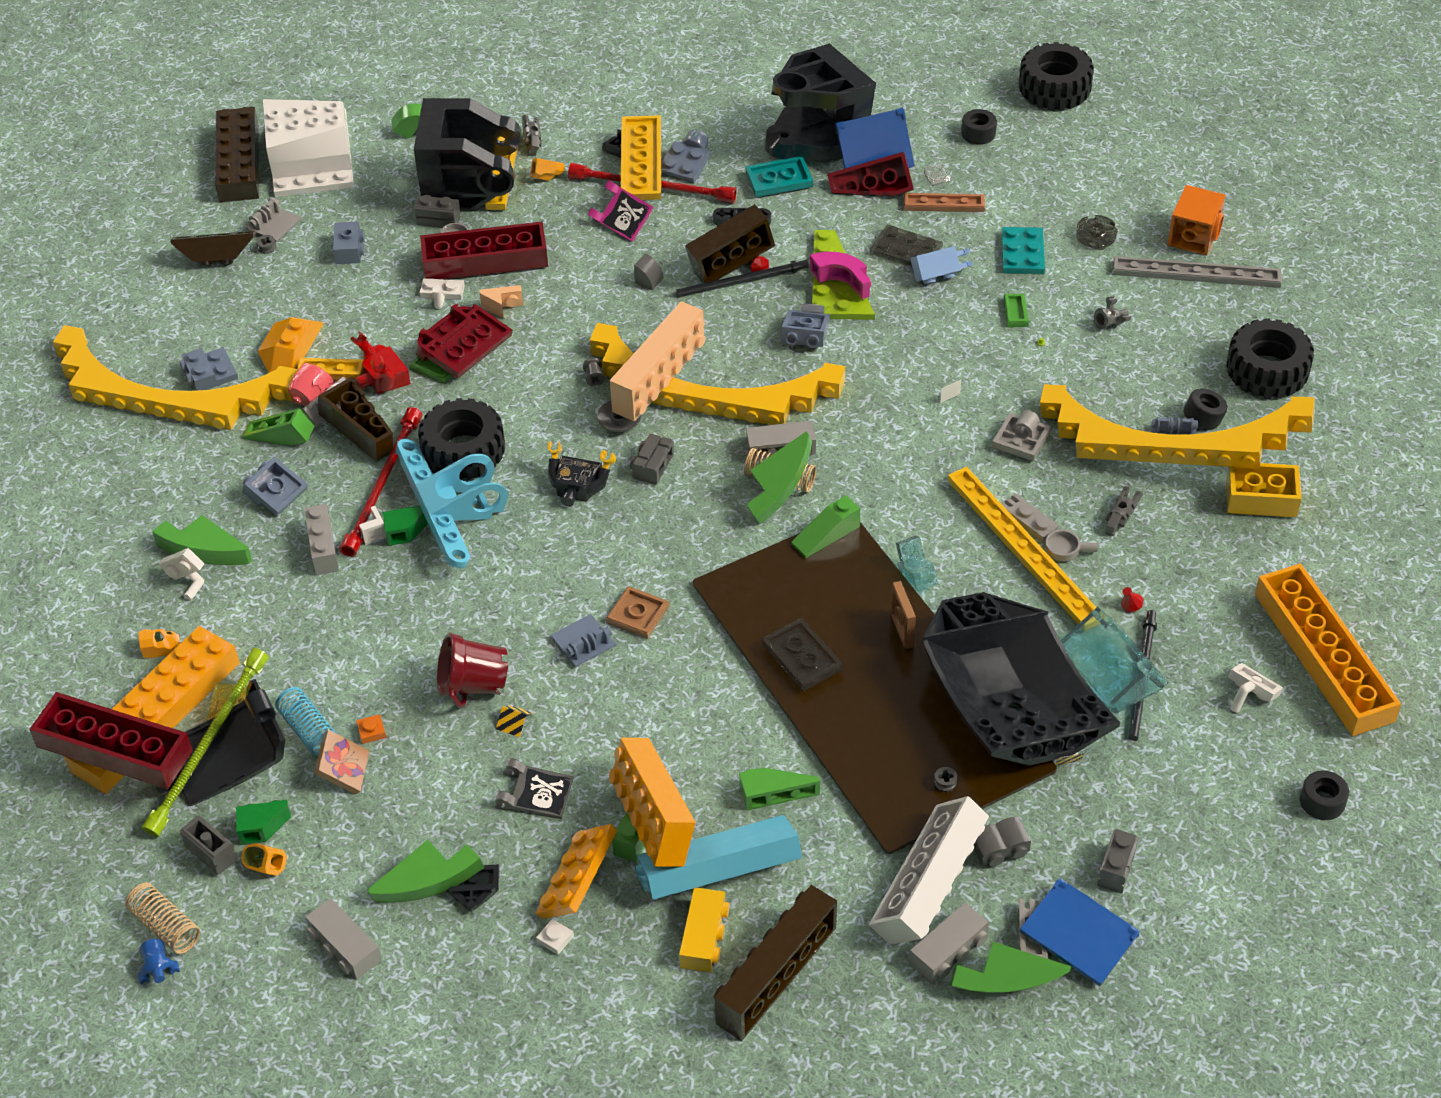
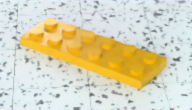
(641, 156)

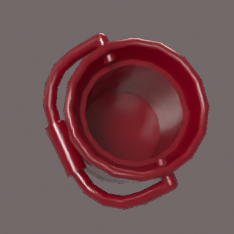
(469, 668)

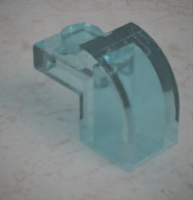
(914, 566)

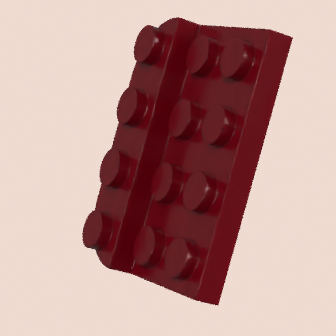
(461, 339)

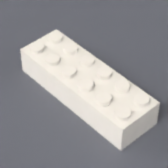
(929, 871)

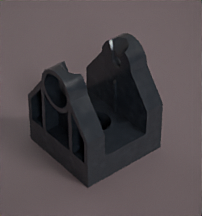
(818, 92)
(460, 149)

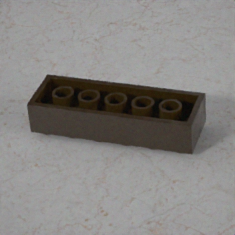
(237, 154)
(775, 962)

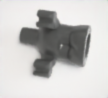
(1110, 315)

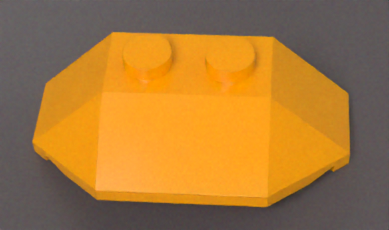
(288, 342)

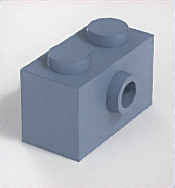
(347, 242)

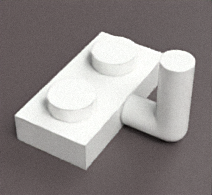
(442, 289)
(184, 564)
(1254, 682)

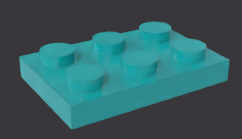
(779, 176)
(1023, 250)

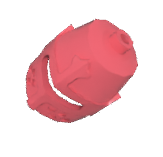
(308, 383)

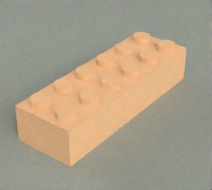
(657, 361)

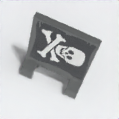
(536, 790)

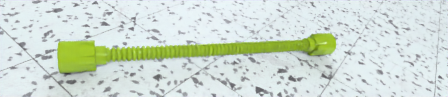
(158, 819)

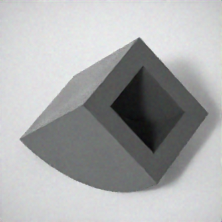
(647, 272)

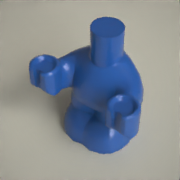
(155, 961)

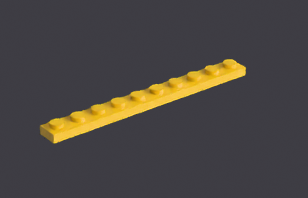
(1021, 544)

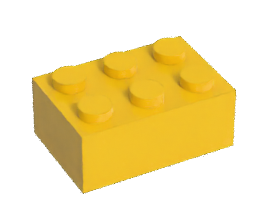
(1264, 491)

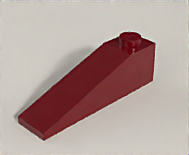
(878, 177)

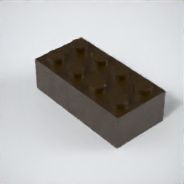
(730, 245)

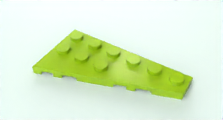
(837, 296)

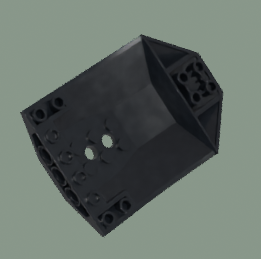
(1007, 655)

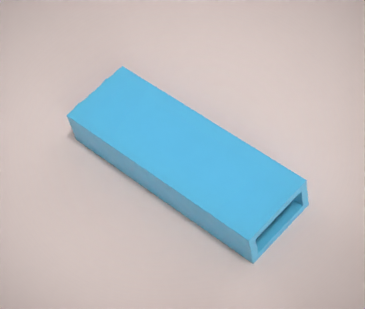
(723, 857)

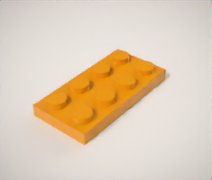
(576, 871)

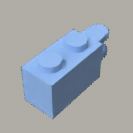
(938, 263)

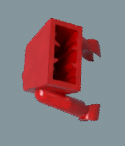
(380, 369)

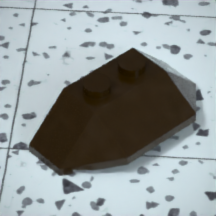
(213, 247)

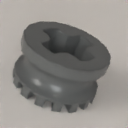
(266, 244)
(950, 774)

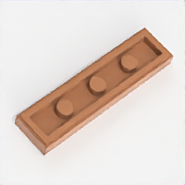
(944, 202)

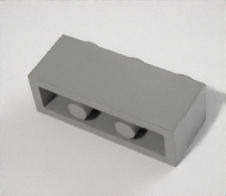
(774, 437)
(321, 539)
(342, 939)
(949, 943)

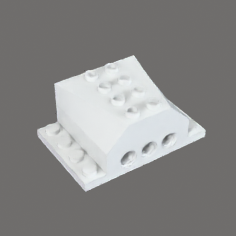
(307, 146)

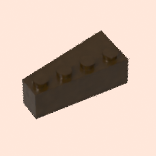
(356, 418)

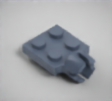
(687, 158)

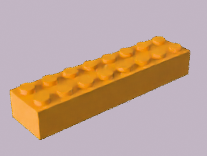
(1327, 650)
(169, 692)

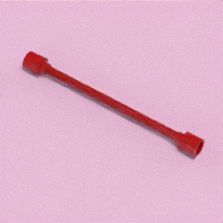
(725, 194)
(352, 541)

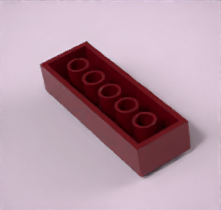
(484, 251)
(111, 740)

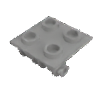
(272, 220)

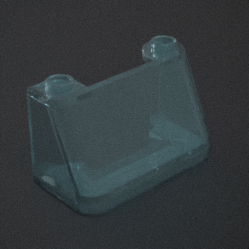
(1112, 662)

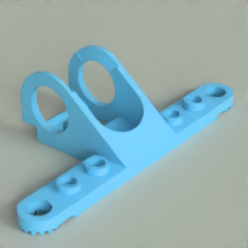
(439, 499)

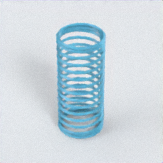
(294, 707)

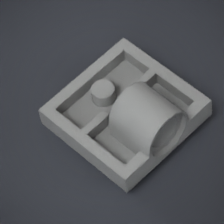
(1022, 435)

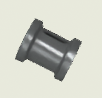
(593, 370)

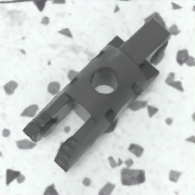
(531, 134)
(1121, 511)

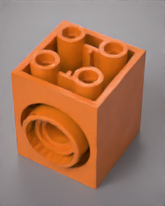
(1196, 220)

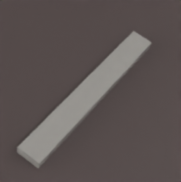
(1197, 271)

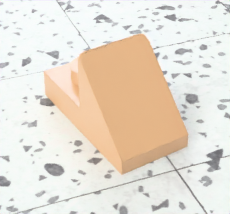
(499, 298)

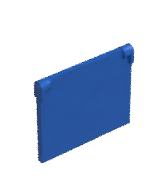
(874, 138)
(1079, 931)

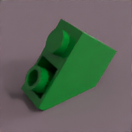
(403, 524)
(261, 821)

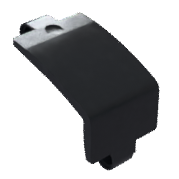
(240, 750)

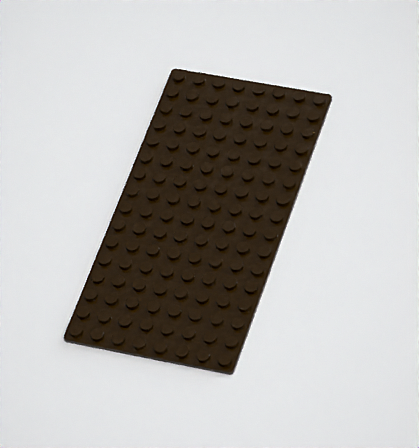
(883, 717)

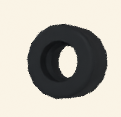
(979, 126)
(1205, 407)
(1322, 807)

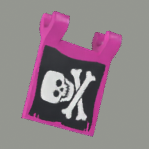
(624, 212)

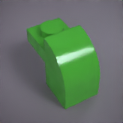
(406, 120)

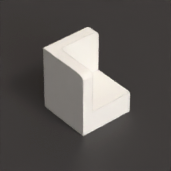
(373, 529)

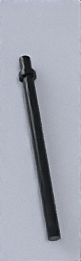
(793, 267)
(1149, 627)

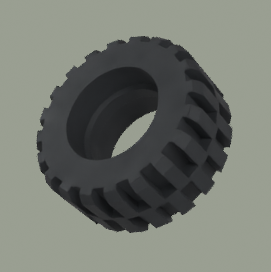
(1056, 76)
(1266, 376)
(461, 419)

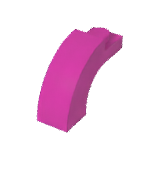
(841, 267)

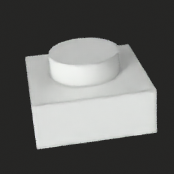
(555, 936)

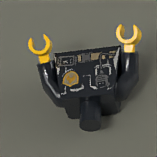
(577, 477)

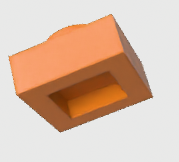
(371, 729)

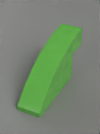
(779, 476)
(205, 540)
(425, 874)
(1008, 971)

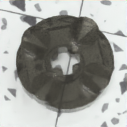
(1087, 232)

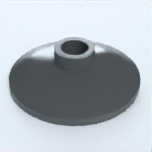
(613, 421)

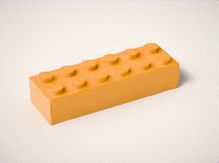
(652, 802)

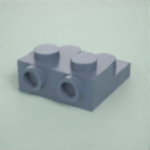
(805, 328)
(208, 368)
(274, 486)

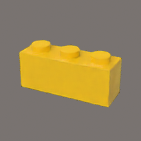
(703, 930)

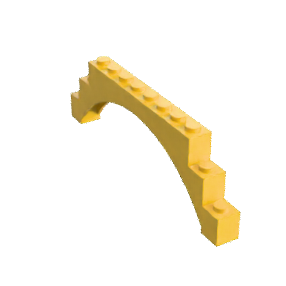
(758, 404)
(212, 407)
(1227, 448)

